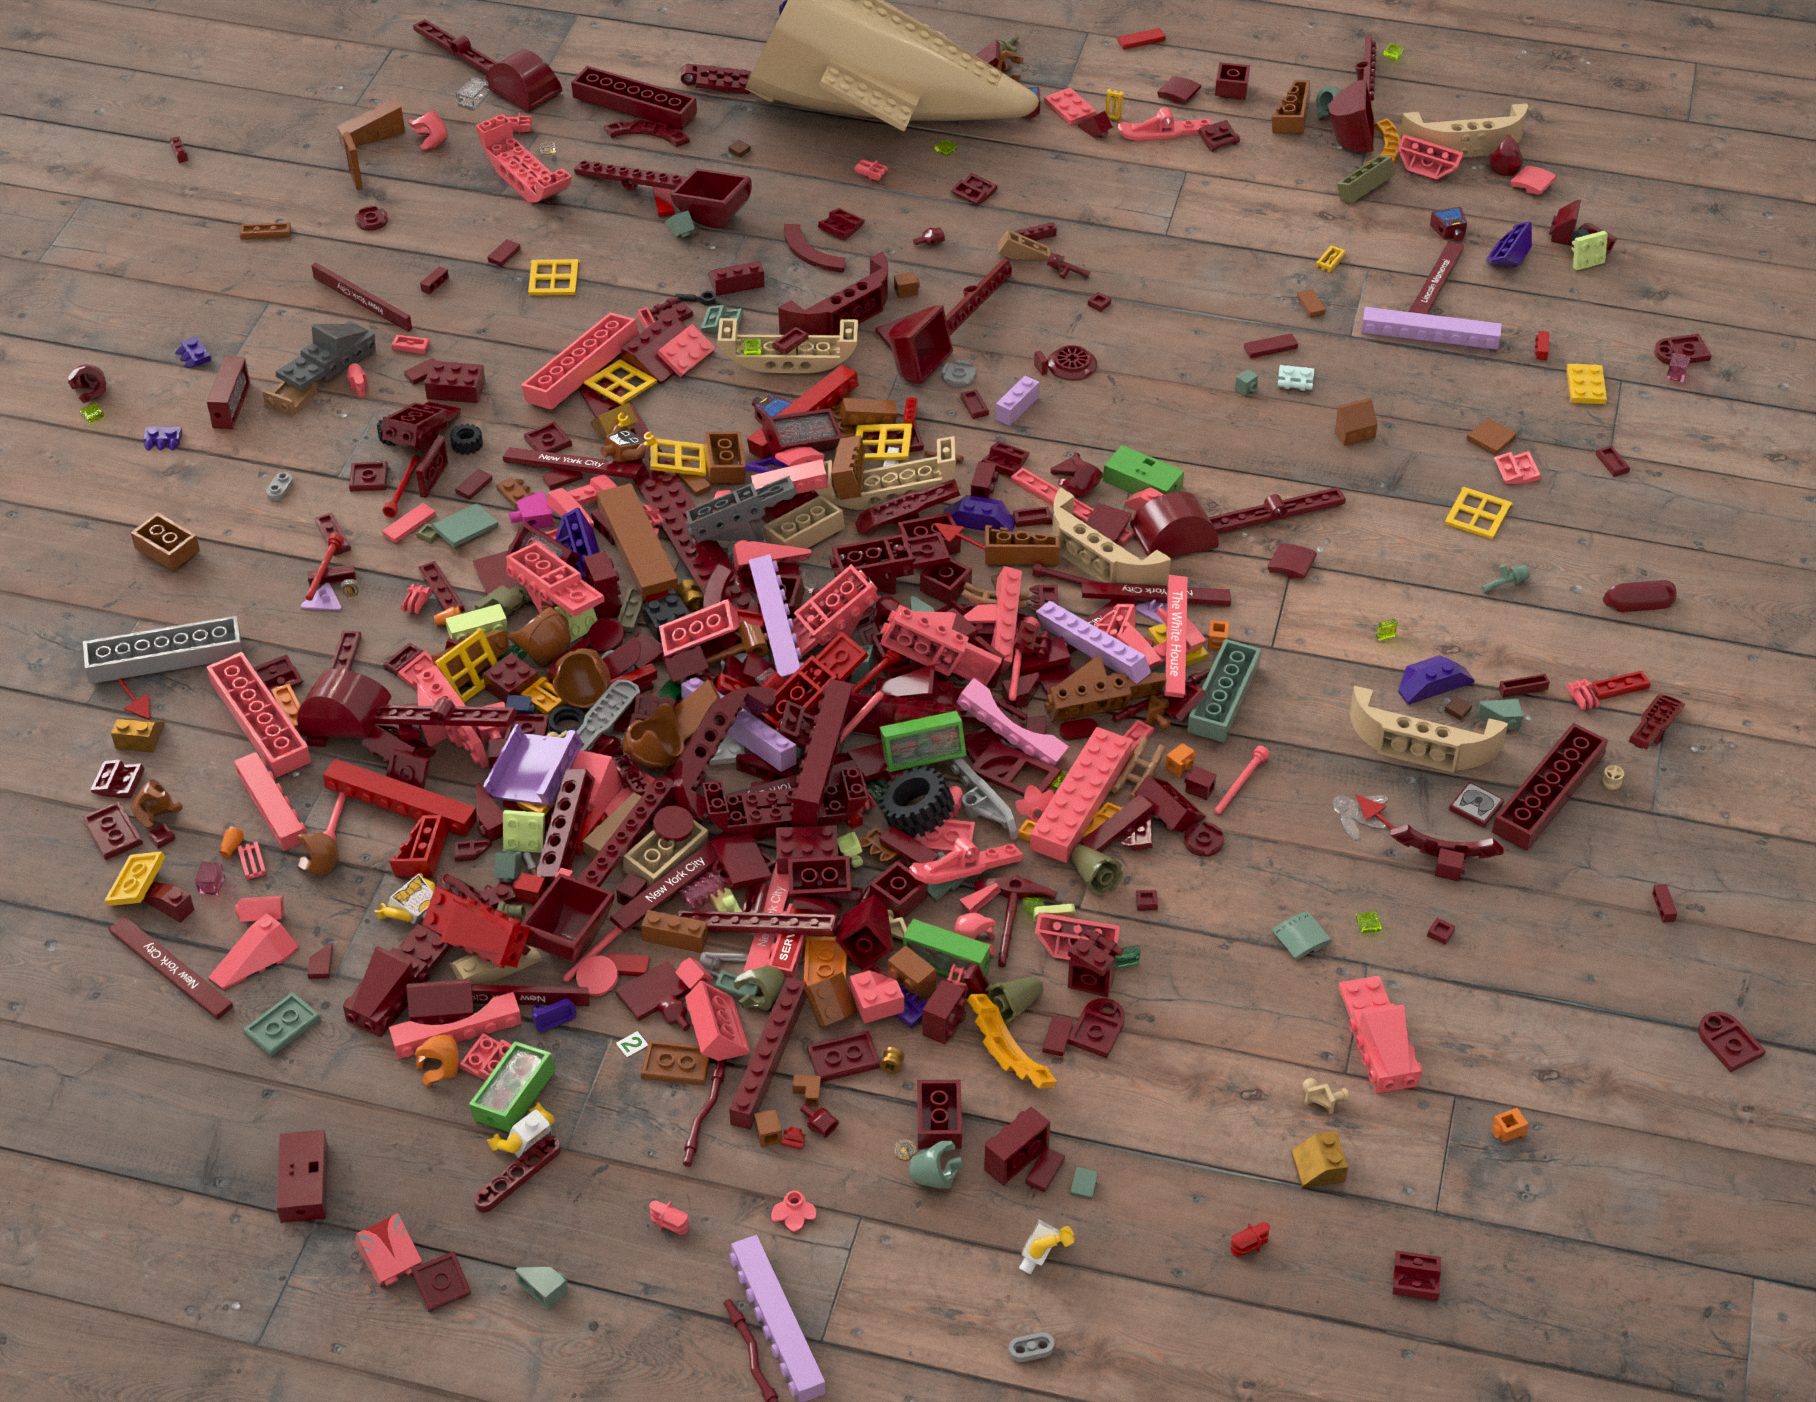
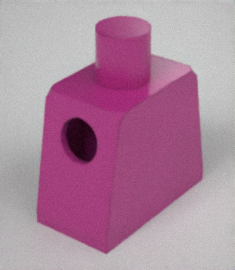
(533, 511)

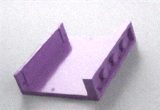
(532, 767)

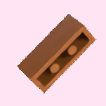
(868, 411)
(674, 931)

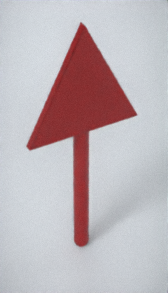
(951, 531)
(138, 707)
(1372, 808)

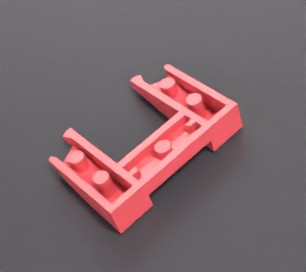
(564, 501)
(1157, 655)

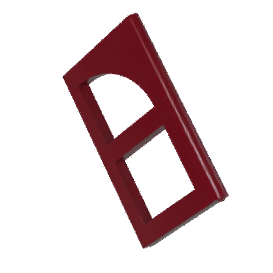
(999, 751)

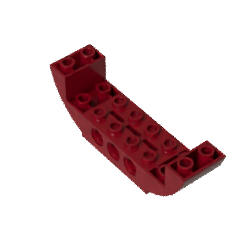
(854, 302)
(707, 739)
(767, 810)

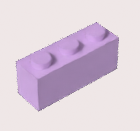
(1017, 400)

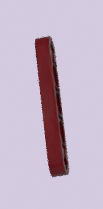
(632, 771)
(514, 1183)

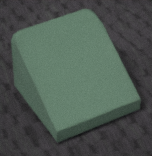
(1084, 1182)

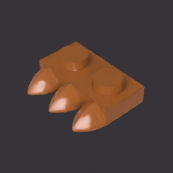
(513, 490)
(871, 840)

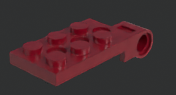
(715, 78)

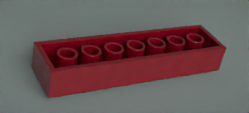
(634, 97)
(820, 753)
(1549, 786)

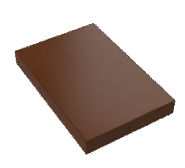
(352, 159)
(693, 708)
(675, 1063)

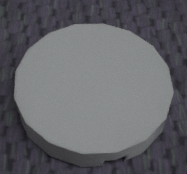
(959, 373)

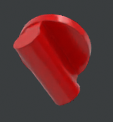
(793, 1138)

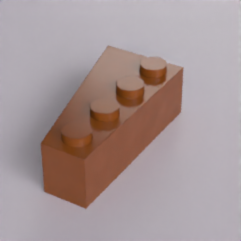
(1293, 111)
(374, 124)
(849, 467)
(1020, 547)
(498, 643)

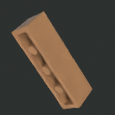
(597, 839)

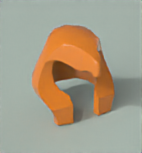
(442, 1048)

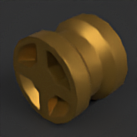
(892, 1060)

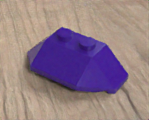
(1512, 247)
(977, 512)
(579, 536)
(1432, 678)

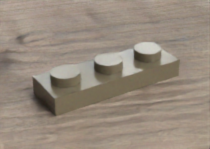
(631, 609)

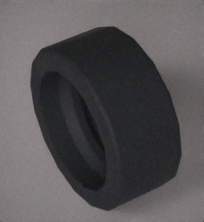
(564, 713)

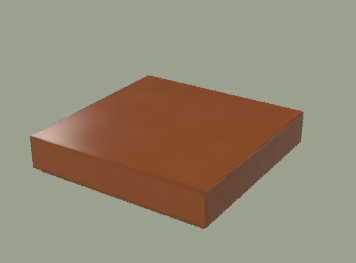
(1491, 436)

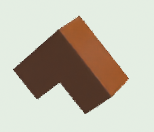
(809, 1086)

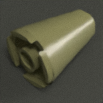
(1097, 869)
(1014, 996)

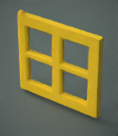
(532, 291)
(634, 391)
(882, 442)
(678, 445)
(1458, 505)
(469, 668)

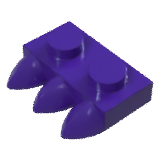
(193, 352)
(161, 437)
(912, 1012)

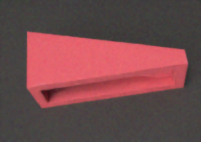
(645, 317)
(977, 900)

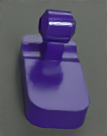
(553, 1014)

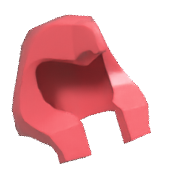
(433, 127)
(974, 924)

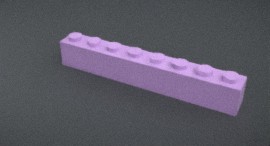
(1431, 328)
(775, 615)
(1093, 641)
(755, 734)
(778, 1319)

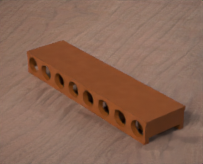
(636, 540)

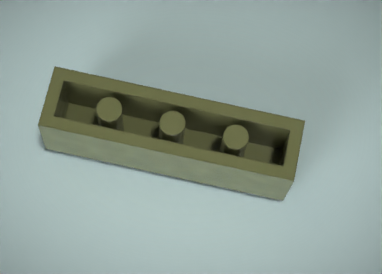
(1366, 179)

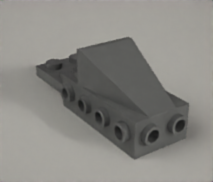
(330, 353)
(732, 521)

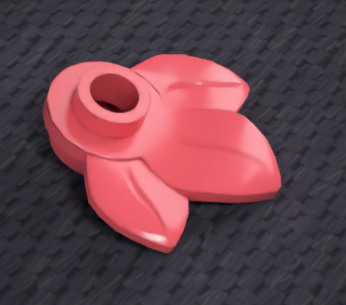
(1033, 801)
(793, 1214)

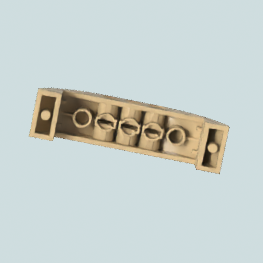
(1470, 136)
(812, 356)
(897, 480)

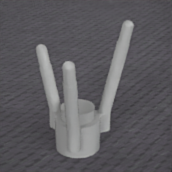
(712, 960)

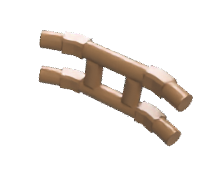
(981, 597)
(1136, 760)

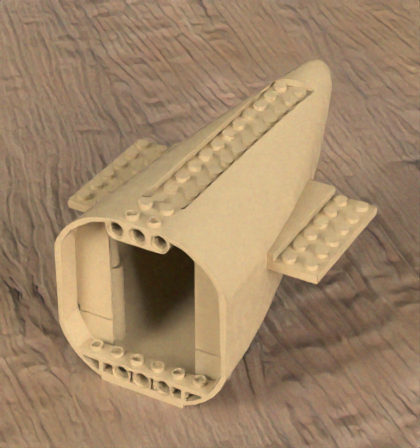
(879, 65)

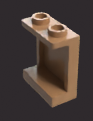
(289, 398)

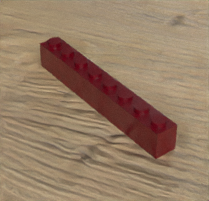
(768, 1053)

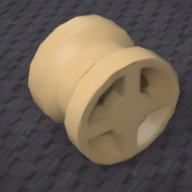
(1613, 777)

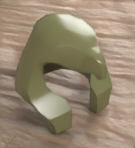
(768, 979)

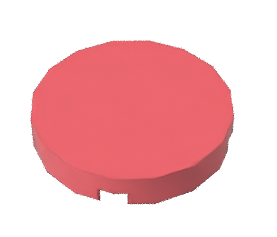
(598, 975)

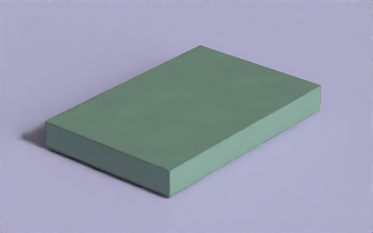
(465, 525)
(281, 1024)

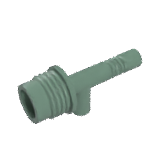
(1516, 575)

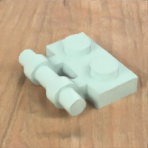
(1295, 377)

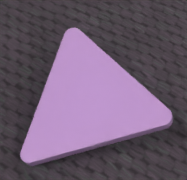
(323, 600)
(1149, 610)

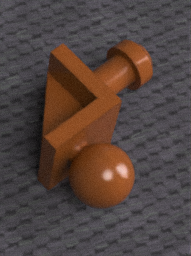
(1156, 711)

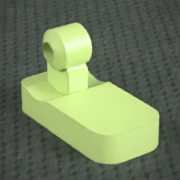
(850, 846)
(725, 902)
(1065, 910)

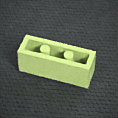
(486, 618)

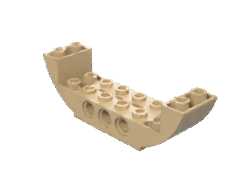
(1099, 554)
(1423, 740)

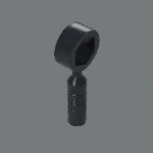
(691, 297)

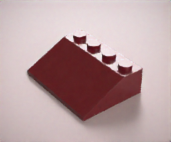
(643, 349)

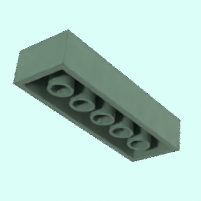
(1225, 690)

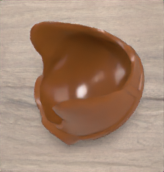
(544, 636)
(581, 678)
(656, 740)

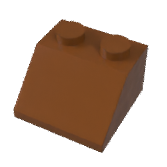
(1356, 422)
(912, 972)
(830, 999)

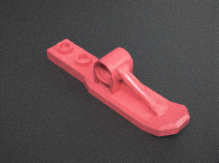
(1161, 127)
(964, 862)

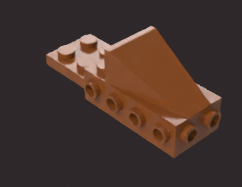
(1093, 692)

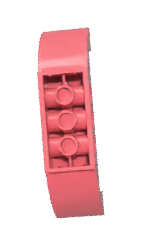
(517, 164)

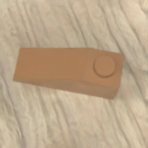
(1021, 248)

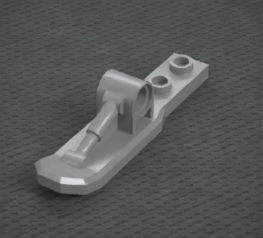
(606, 712)
(982, 798)

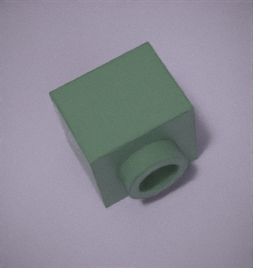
(1246, 382)

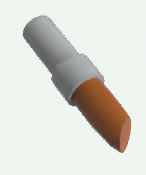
(531, 865)

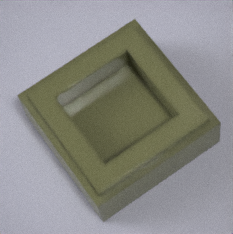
(427, 534)

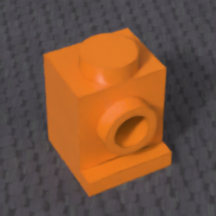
(1217, 634)
(1180, 760)
(1509, 1125)

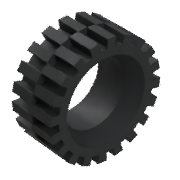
(926, 813)

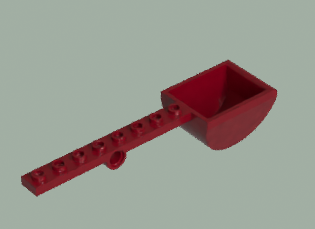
(518, 78)
(1352, 107)
(706, 194)
(924, 337)
(1181, 527)
(352, 703)
(573, 909)

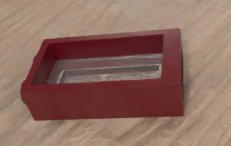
(529, 534)

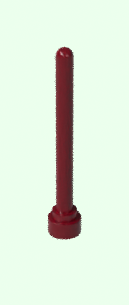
(1041, 570)

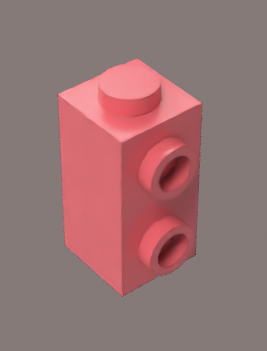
(254, 908)

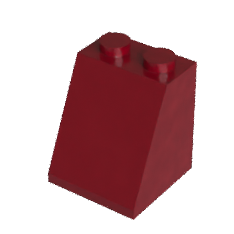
(866, 932)

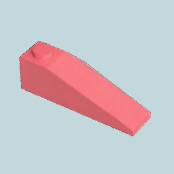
(744, 551)
(258, 948)

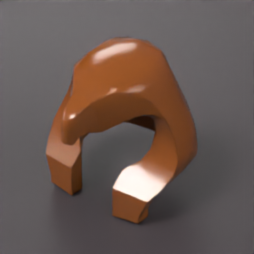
(1003, 66)
(152, 801)
(322, 851)

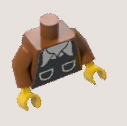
(625, 445)

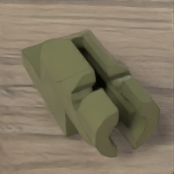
(508, 599)

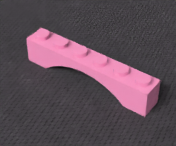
(979, 702)

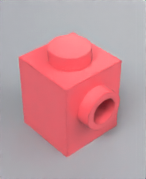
(693, 972)

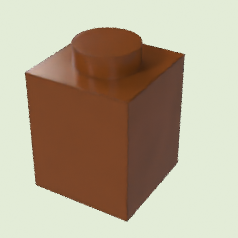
(906, 285)
(768, 1128)

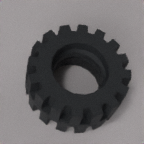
(469, 432)

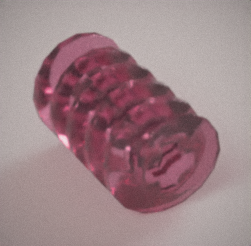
(702, 890)

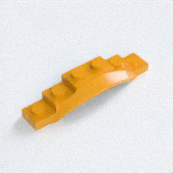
(1003, 1046)

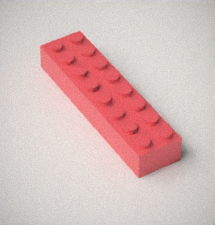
(579, 361)
(258, 715)
(1081, 794)

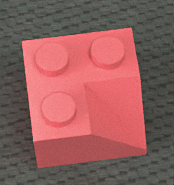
(876, 995)

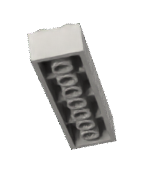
(161, 649)

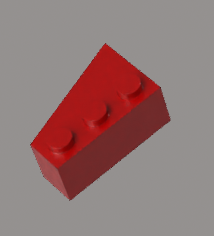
(421, 849)

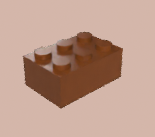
(724, 457)
(165, 541)

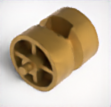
(691, 595)

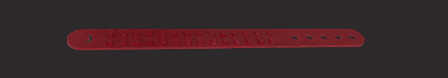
(668, 495)

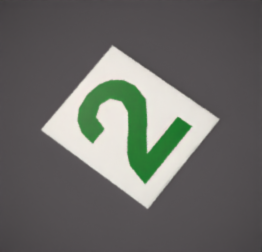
(632, 1044)

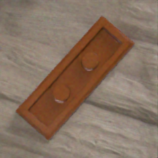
(265, 230)
(695, 483)

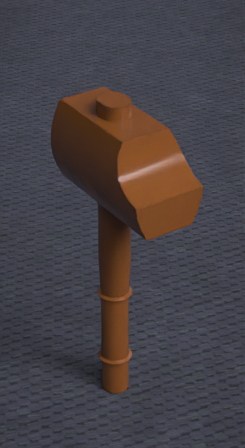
(752, 640)

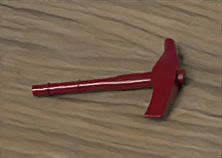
(1014, 889)

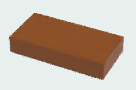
(1311, 303)

